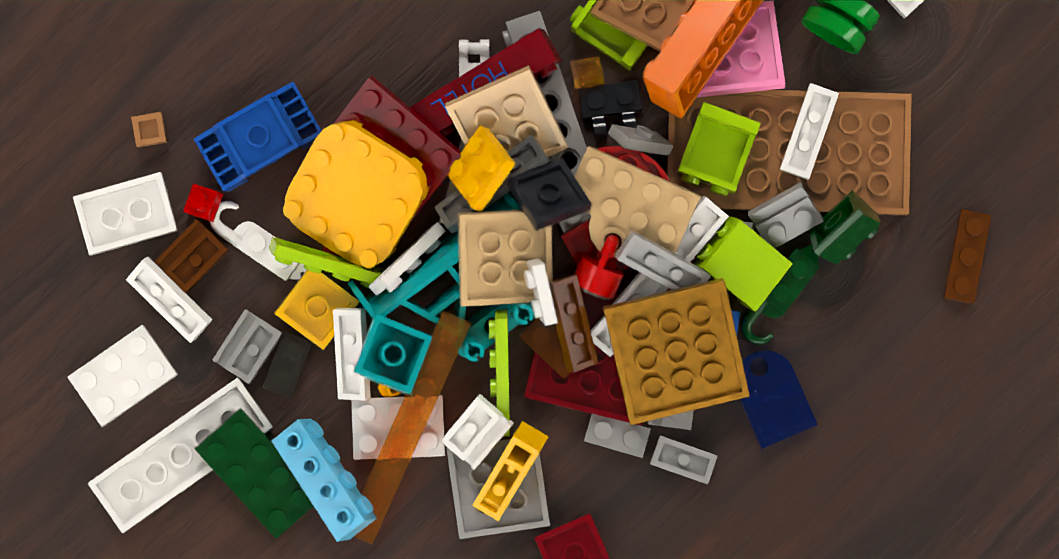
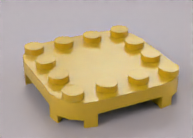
(355, 193)

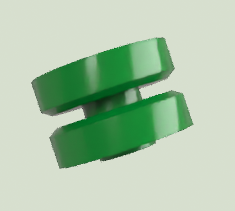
(841, 22)

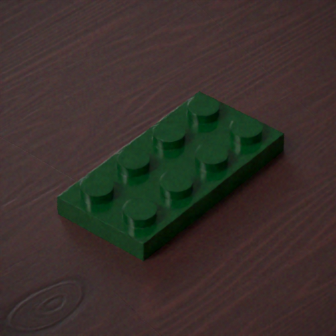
(255, 472)

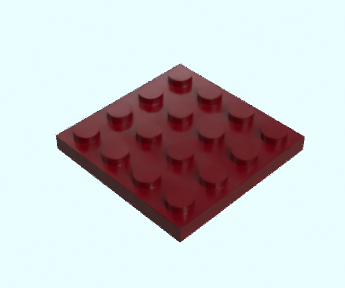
(404, 130)
(589, 390)

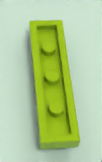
(318, 260)
(499, 359)

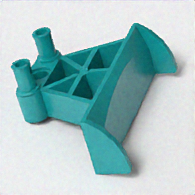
(433, 266)

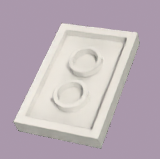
(125, 213)
(122, 375)
(374, 419)

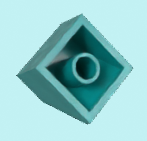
(392, 354)

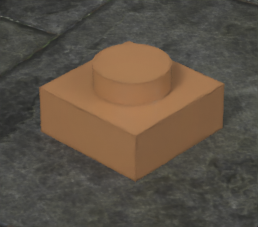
(149, 129)

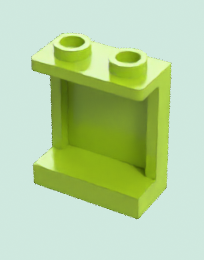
(606, 38)
(718, 149)
(744, 262)

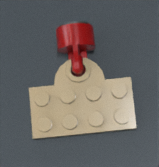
(625, 201)

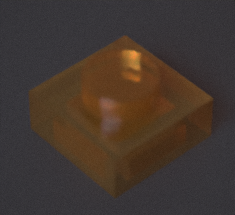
(587, 72)

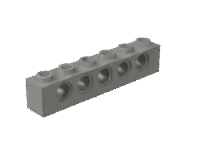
(553, 87)

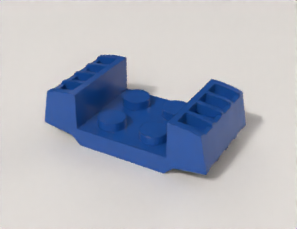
(258, 136)

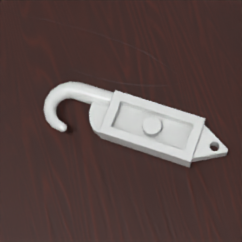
(255, 243)

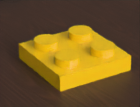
(481, 168)
(311, 307)

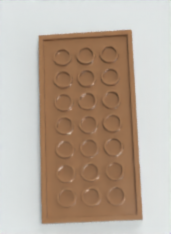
(860, 152)

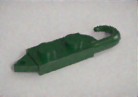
(785, 292)

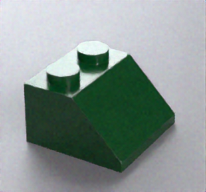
(844, 228)

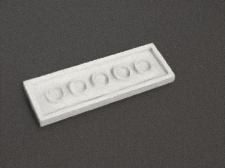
(169, 459)

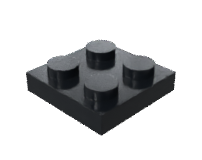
(549, 194)

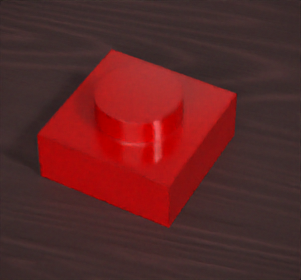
(203, 202)

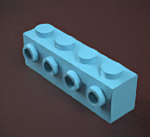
(324, 479)

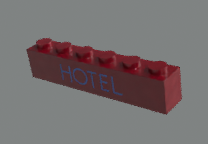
(532, 51)

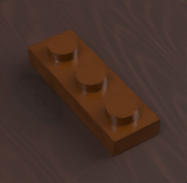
(967, 256)
(572, 324)

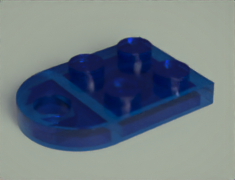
(775, 400)

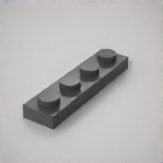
(526, 156)

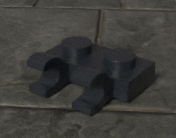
(610, 100)

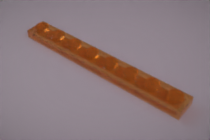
(412, 419)

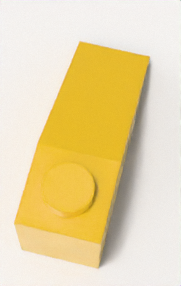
(510, 471)

